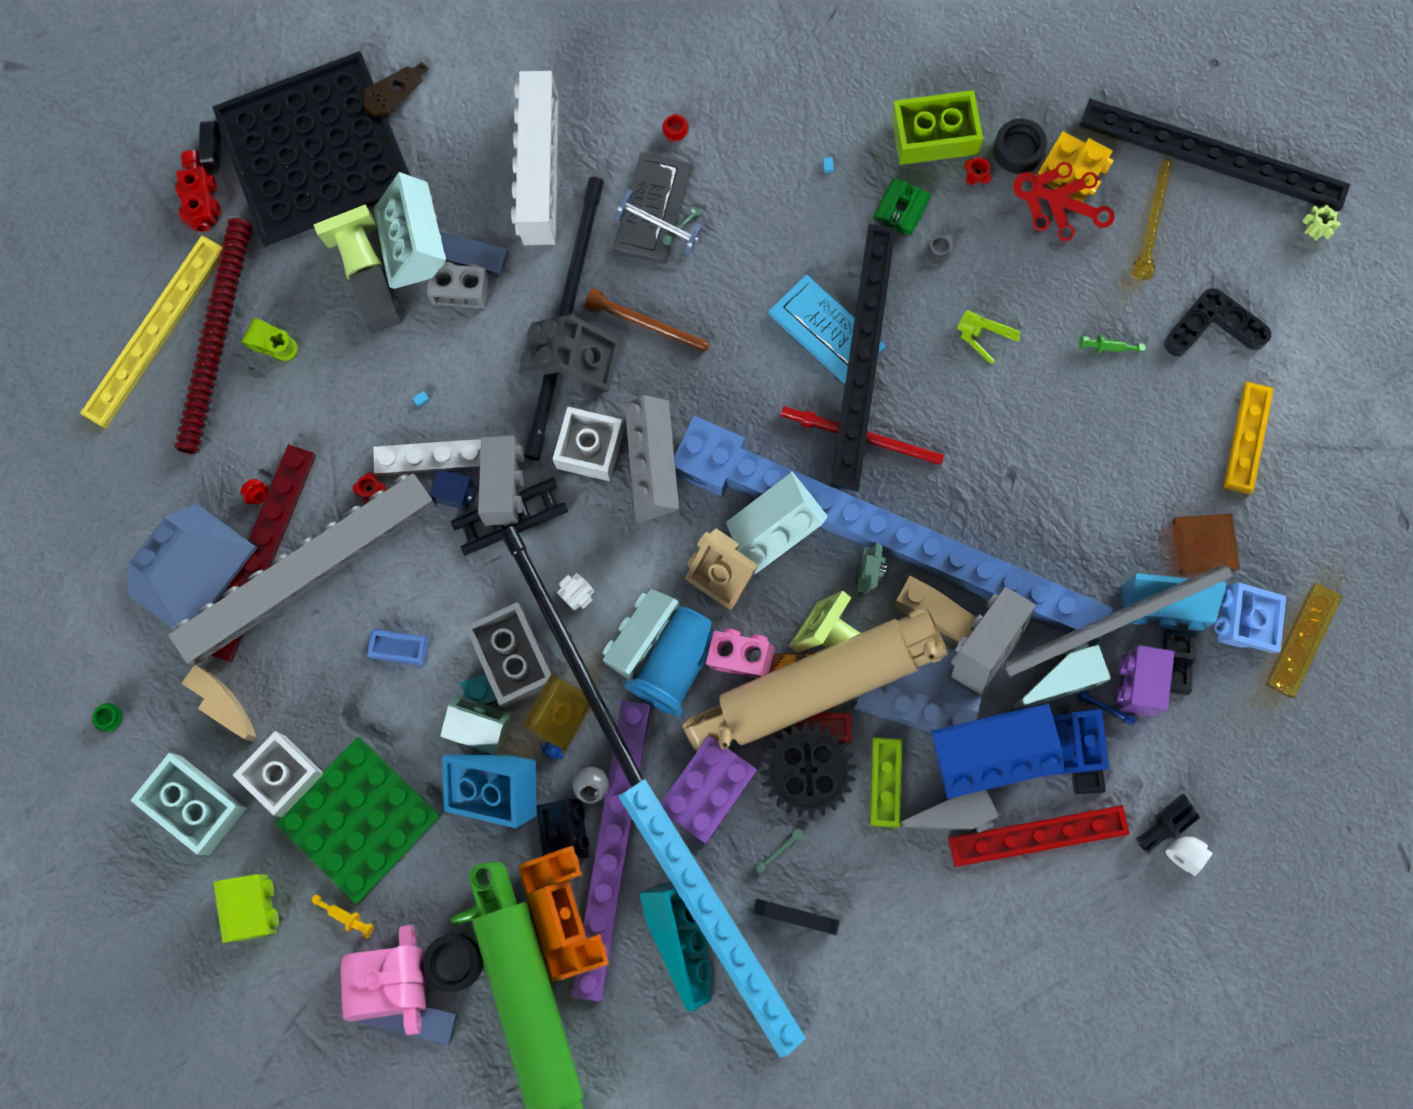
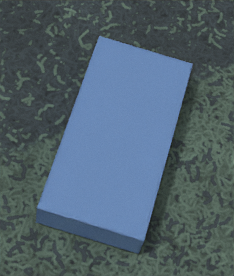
(397, 647)

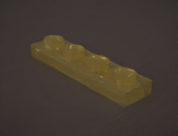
(1303, 640)

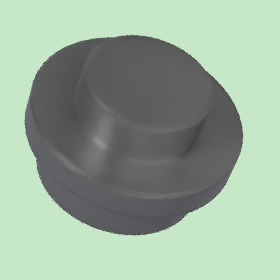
(939, 248)

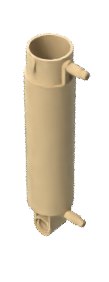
(820, 681)

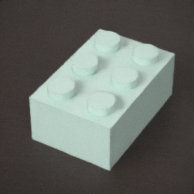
(188, 804)

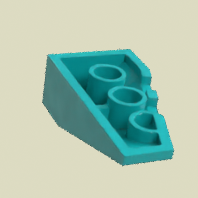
(679, 944)

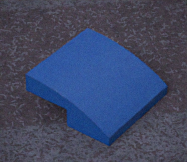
(1082, 741)

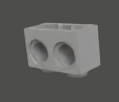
(456, 291)

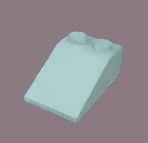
(1077, 672)

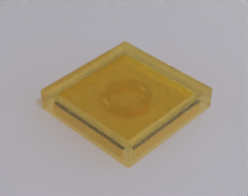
(557, 712)

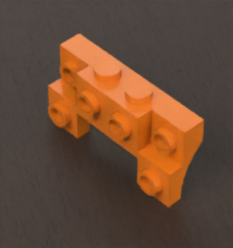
(557, 916)

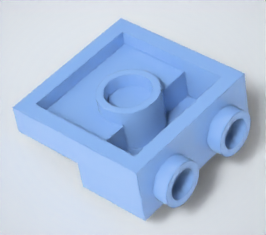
(1251, 618)

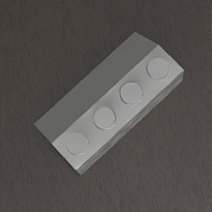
(651, 457)

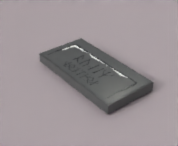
(660, 191)

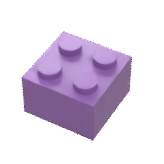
(1144, 681)

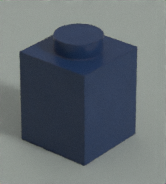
(453, 490)

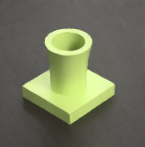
(349, 233)
(824, 624)

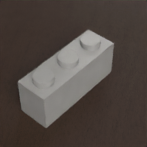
(500, 480)

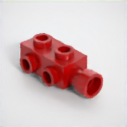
(197, 188)

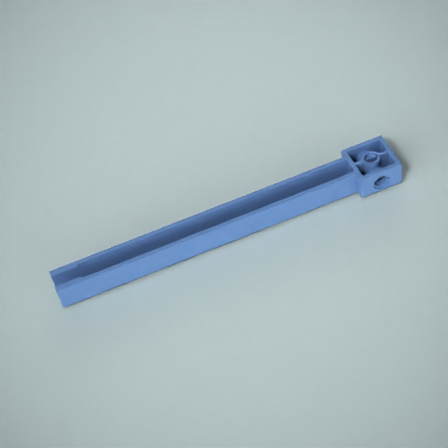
(718, 460)

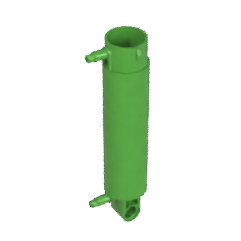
(521, 992)

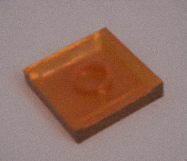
(1205, 543)

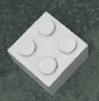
(588, 444)
(278, 774)

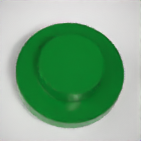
(107, 717)

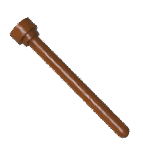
(597, 302)

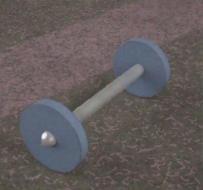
(625, 205)

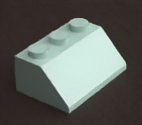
(775, 521)
(639, 633)

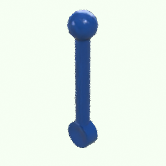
(1085, 696)

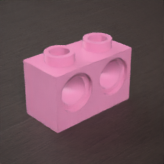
(738, 660)

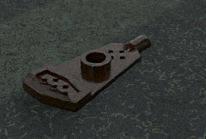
(382, 99)

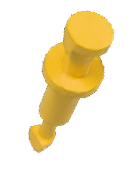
(350, 920)

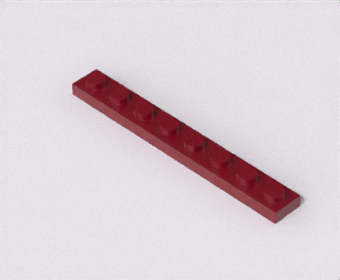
(272, 522)

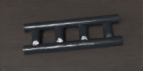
(525, 523)

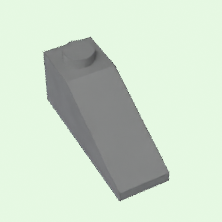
(957, 813)

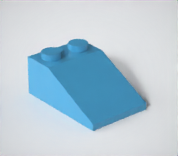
(490, 788)

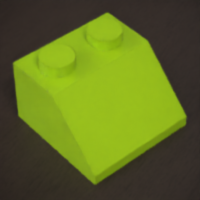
(245, 908)

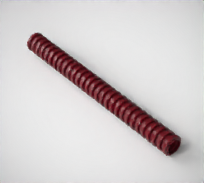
(213, 336)

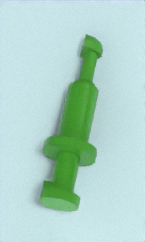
(1101, 344)

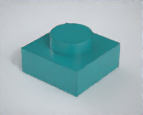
(479, 690)

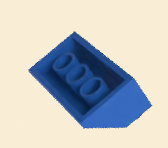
(997, 751)

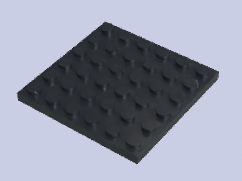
(309, 148)

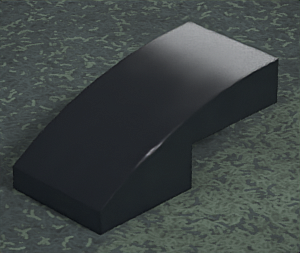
(1184, 650)

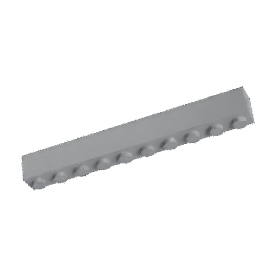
(301, 570)

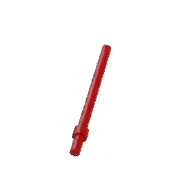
(810, 419)

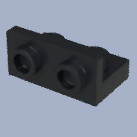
(563, 826)

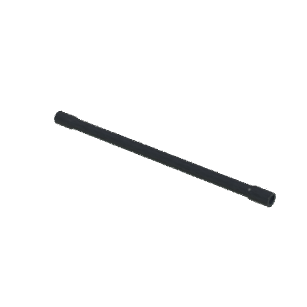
(591, 201)
(518, 551)

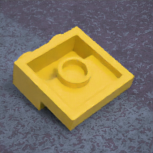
(1083, 159)

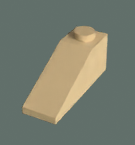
(948, 615)

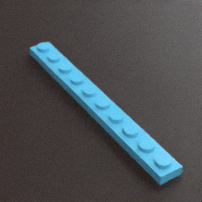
(712, 918)

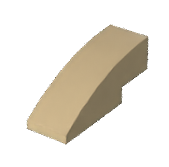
(219, 702)

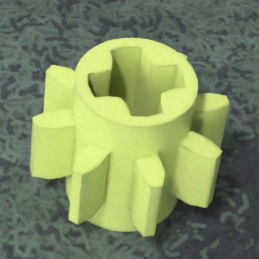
(1321, 222)

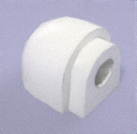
(1189, 854)

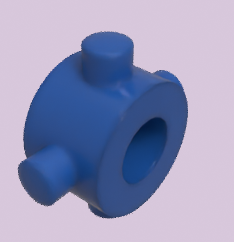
(552, 750)

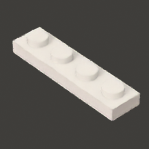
(427, 457)

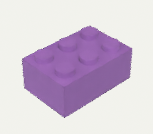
(707, 789)

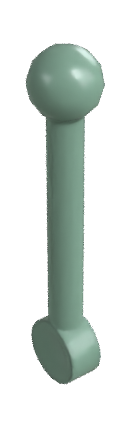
(694, 214)
(797, 834)

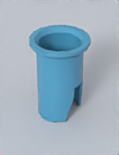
(674, 662)

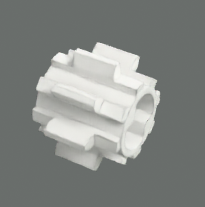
(575, 591)

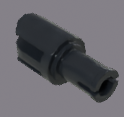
(1169, 823)

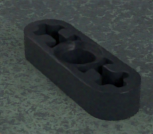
(796, 916)

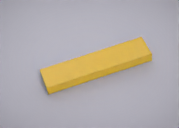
(1248, 438)

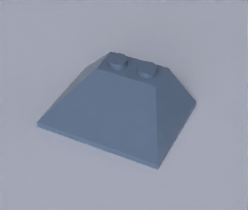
(186, 564)

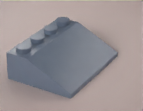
(924, 698)

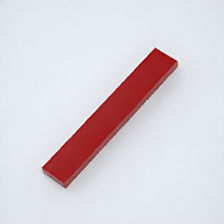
(1038, 836)

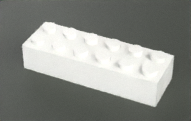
(535, 158)

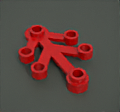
(1059, 198)

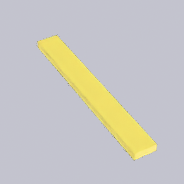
(152, 333)

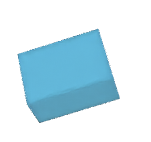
(828, 165)
(421, 399)

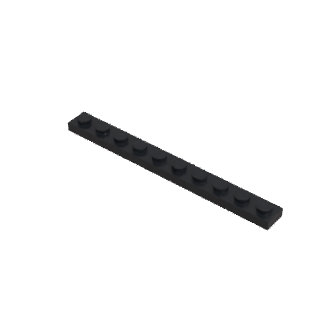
(1214, 155)
(863, 358)

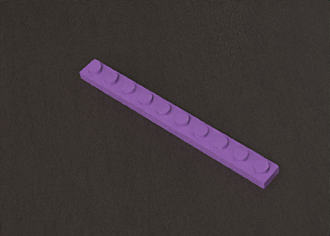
(611, 850)

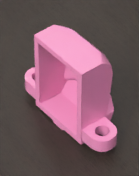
(386, 983)

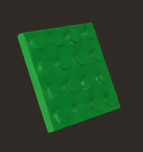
(358, 820)

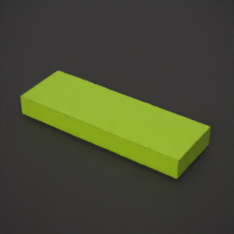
(886, 782)

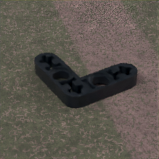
(1218, 314)

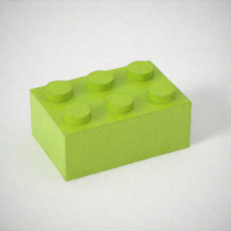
(936, 127)

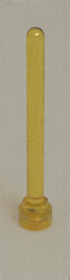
(1144, 266)

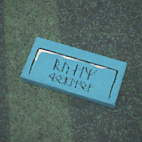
(818, 324)

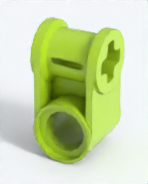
(269, 340)

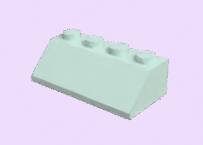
(408, 232)

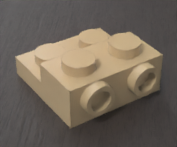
(720, 568)

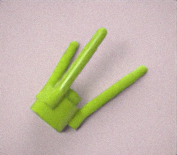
(973, 324)

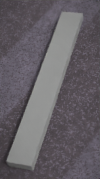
(1118, 619)

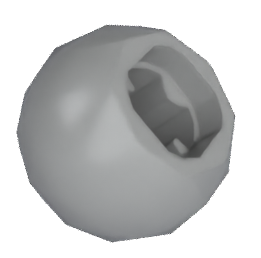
(590, 785)

